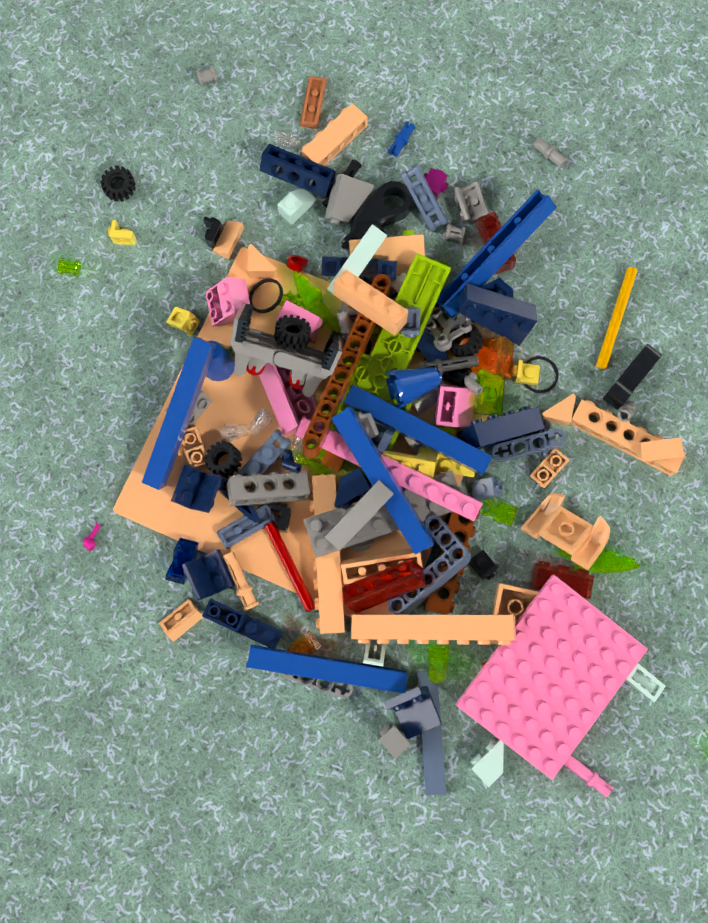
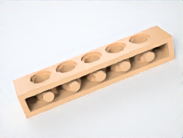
(615, 438)

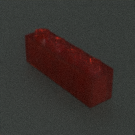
(384, 586)

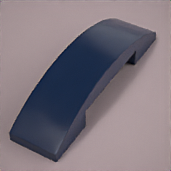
(332, 264)

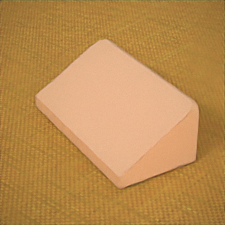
(228, 239)
(181, 620)

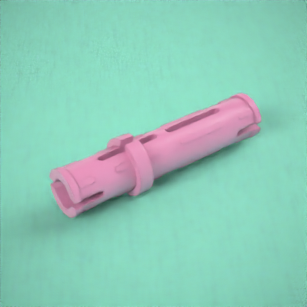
(590, 777)

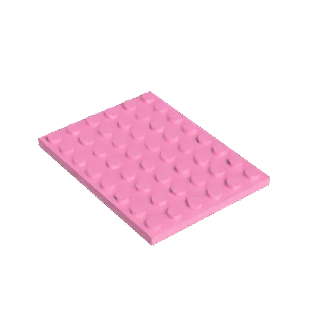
(553, 678)

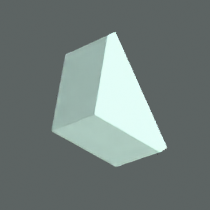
(374, 653)

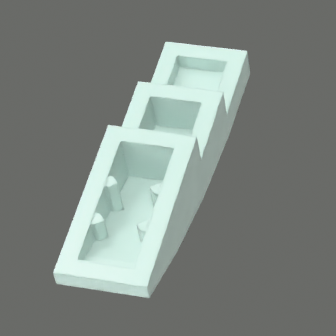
(362, 253)
(645, 683)

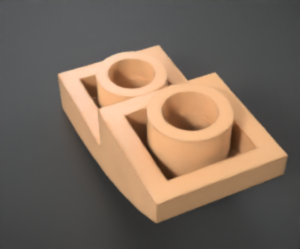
(194, 447)
(662, 449)
(549, 468)

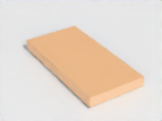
(398, 249)

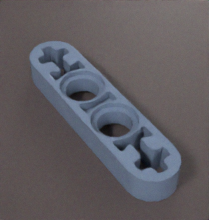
(528, 443)

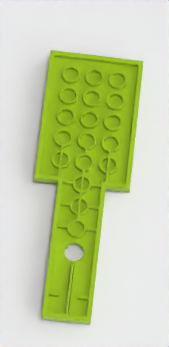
(397, 351)

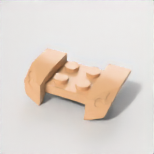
(568, 530)

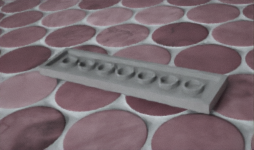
(378, 525)

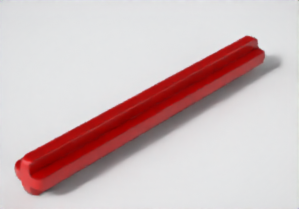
(290, 566)

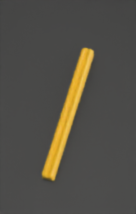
(616, 318)

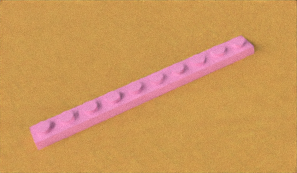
(405, 476)

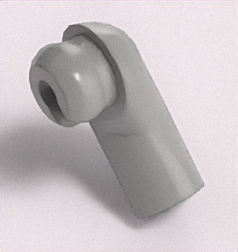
(471, 384)

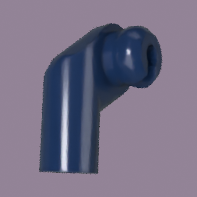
(288, 462)

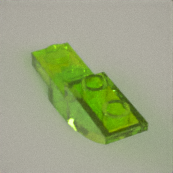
(312, 299)
(606, 563)

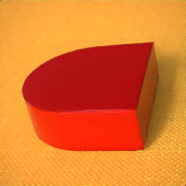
(296, 263)

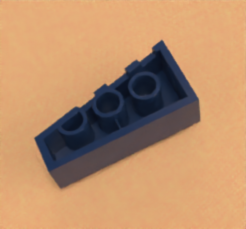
(498, 312)
(502, 428)

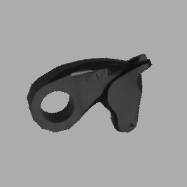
(376, 212)

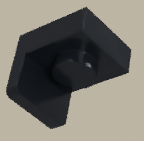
(212, 234)
(456, 376)
(283, 519)
(483, 565)

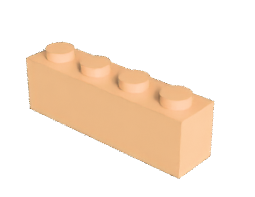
(335, 136)
(370, 302)
(361, 567)

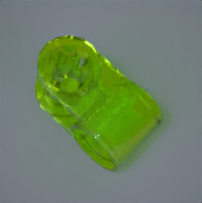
(437, 660)

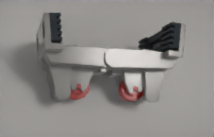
(257, 348)

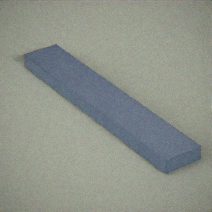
(432, 745)

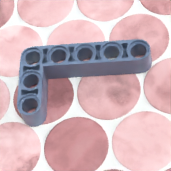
(434, 569)

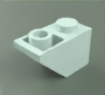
(489, 764)

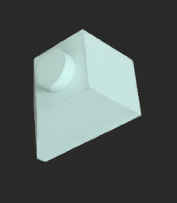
(295, 205)

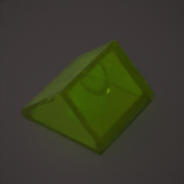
(491, 398)

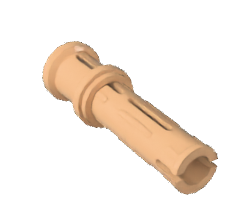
(244, 590)

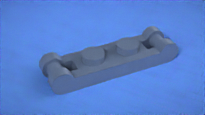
(424, 197)
(266, 455)

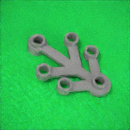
(444, 341)

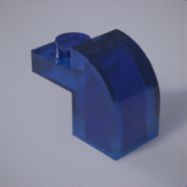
(183, 552)

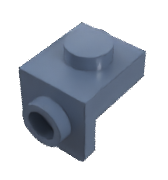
(412, 326)
(486, 488)

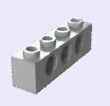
(260, 495)

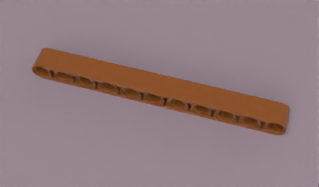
(343, 371)

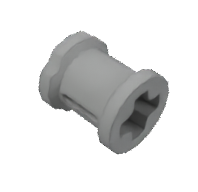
(206, 75)
(459, 236)

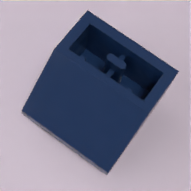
(351, 486)

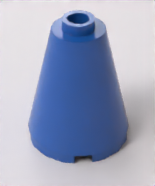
(222, 363)
(411, 384)

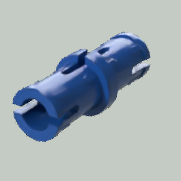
(401, 139)

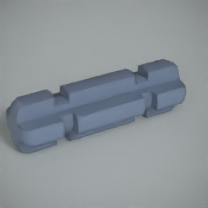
(547, 424)

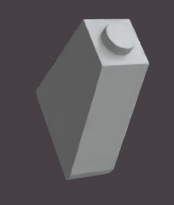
(346, 198)

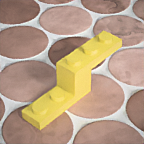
(428, 462)

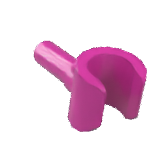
(88, 542)

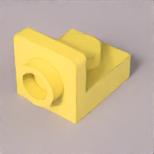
(121, 236)
(183, 320)
(526, 373)

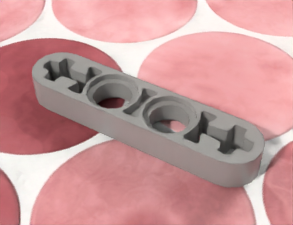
(315, 683)

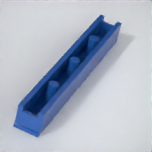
(497, 250)
(179, 413)
(418, 430)
(377, 469)
(327, 669)

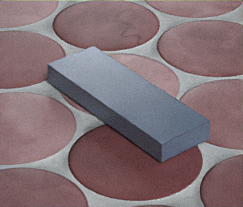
(245, 527)

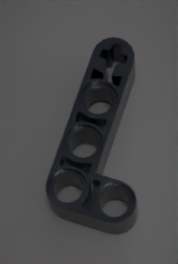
(632, 376)

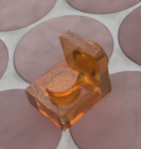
(305, 644)

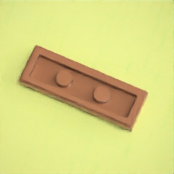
(313, 102)

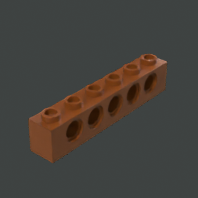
(434, 603)

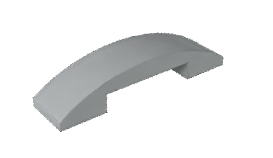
(359, 515)

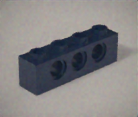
(297, 170)

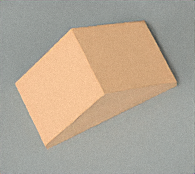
(258, 265)
(561, 412)

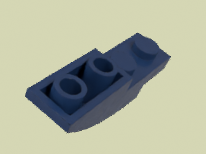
(242, 624)

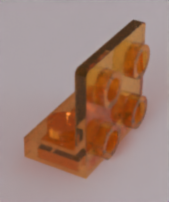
(496, 357)

